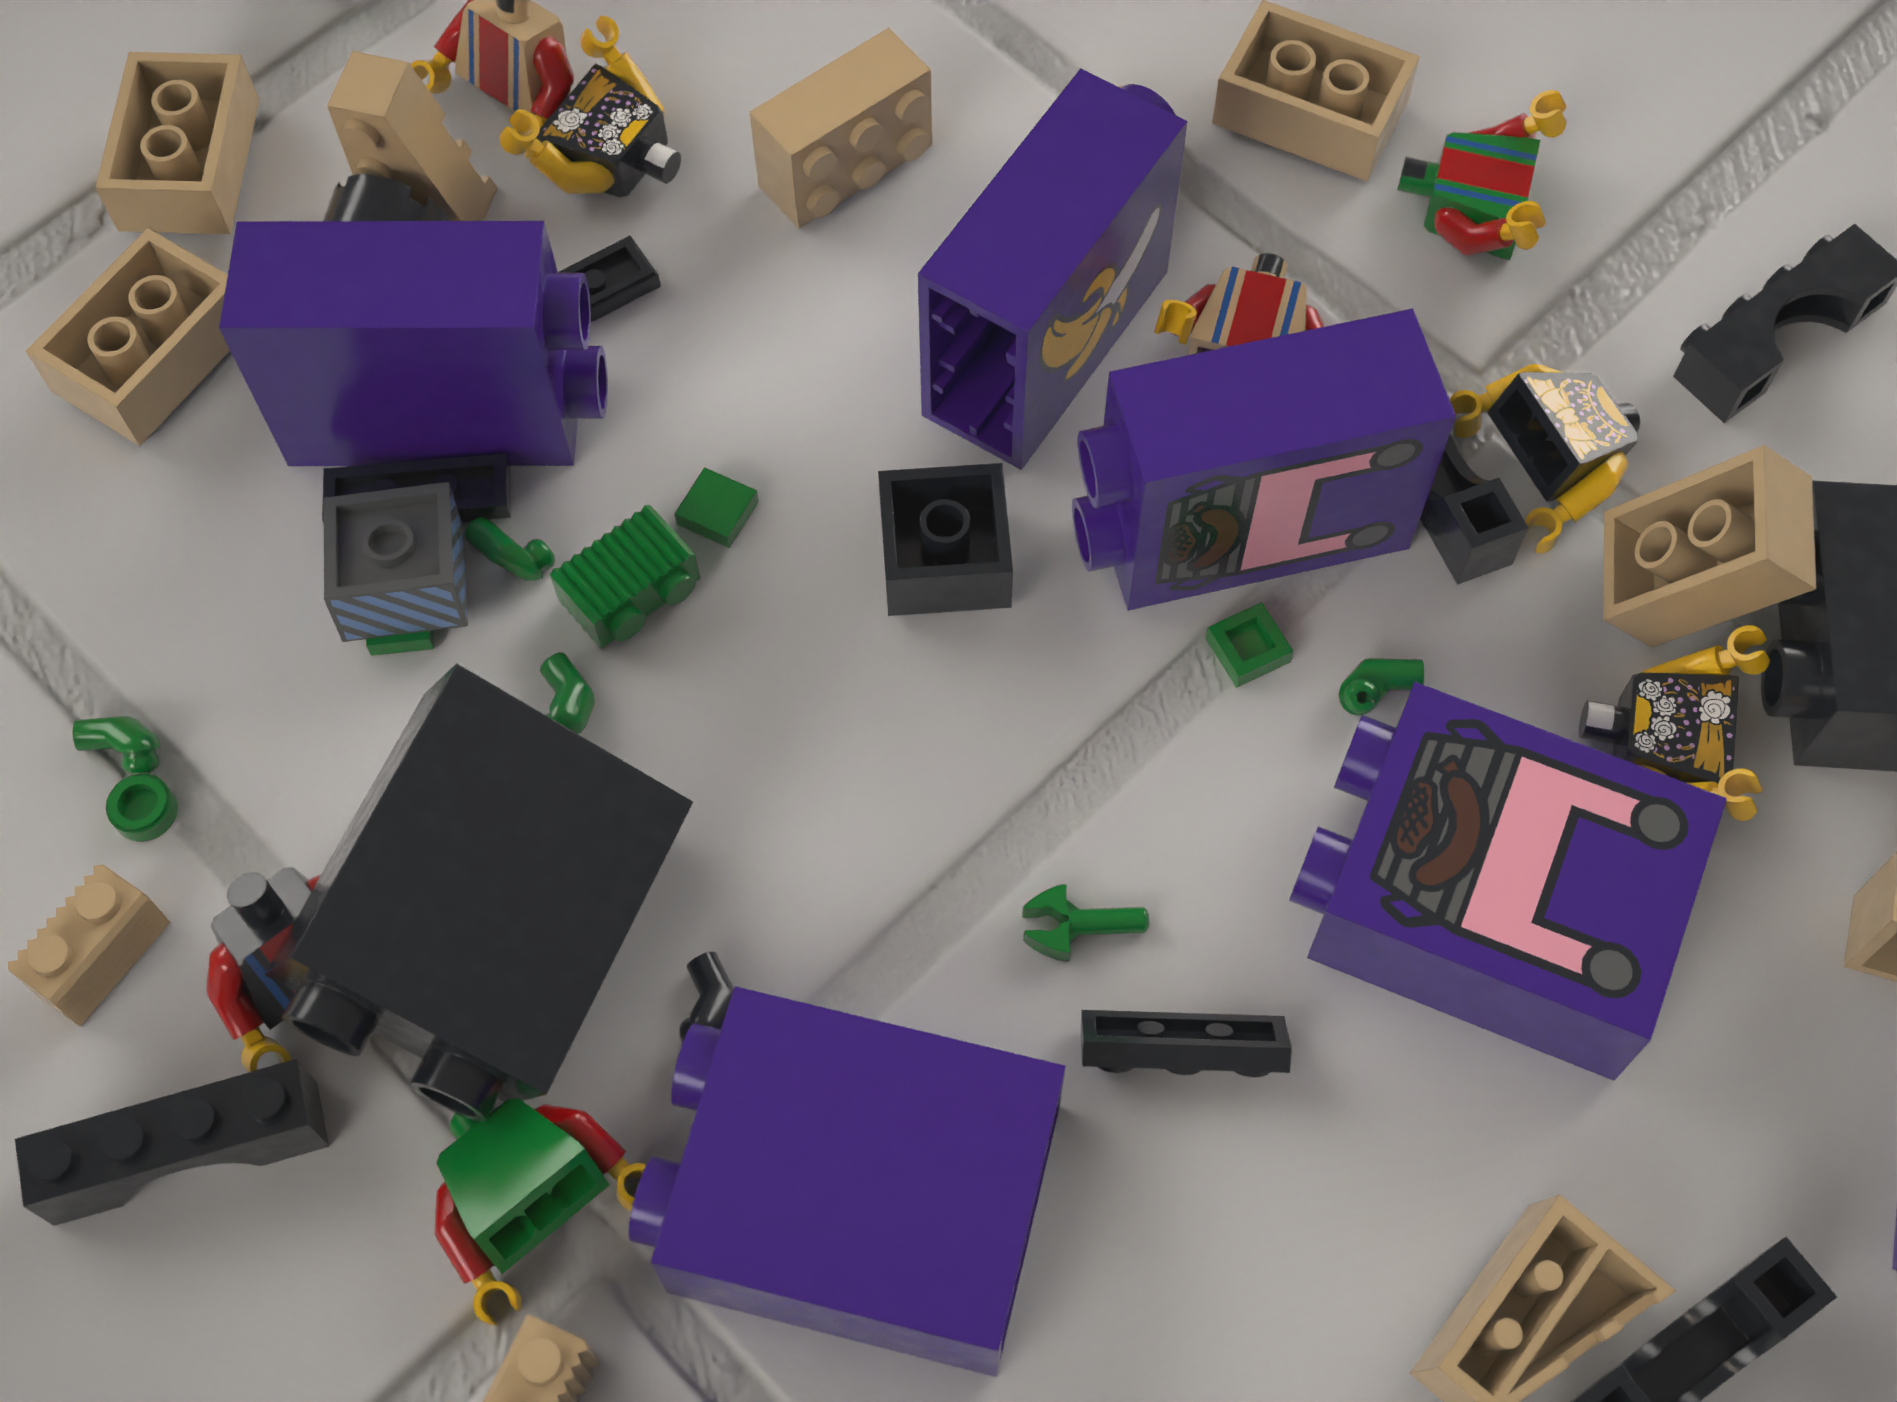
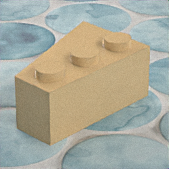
(397, 132)
(1537, 1307)

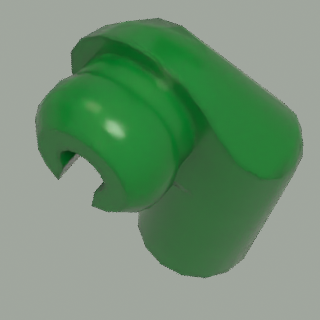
(503, 551)
(1373, 680)
(573, 695)
(122, 734)

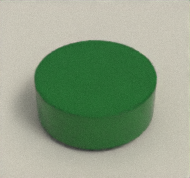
(141, 807)

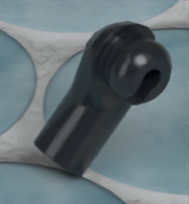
(714, 992)

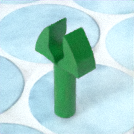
(1076, 922)

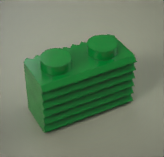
(626, 577)

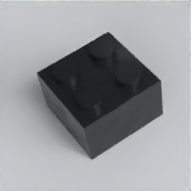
(945, 539)

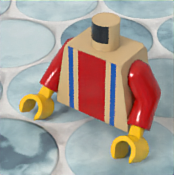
(506, 51)
(1240, 308)

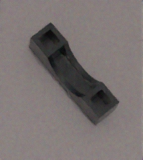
(1833, 286)
(1471, 519)
(106, 1157)
(1720, 1332)

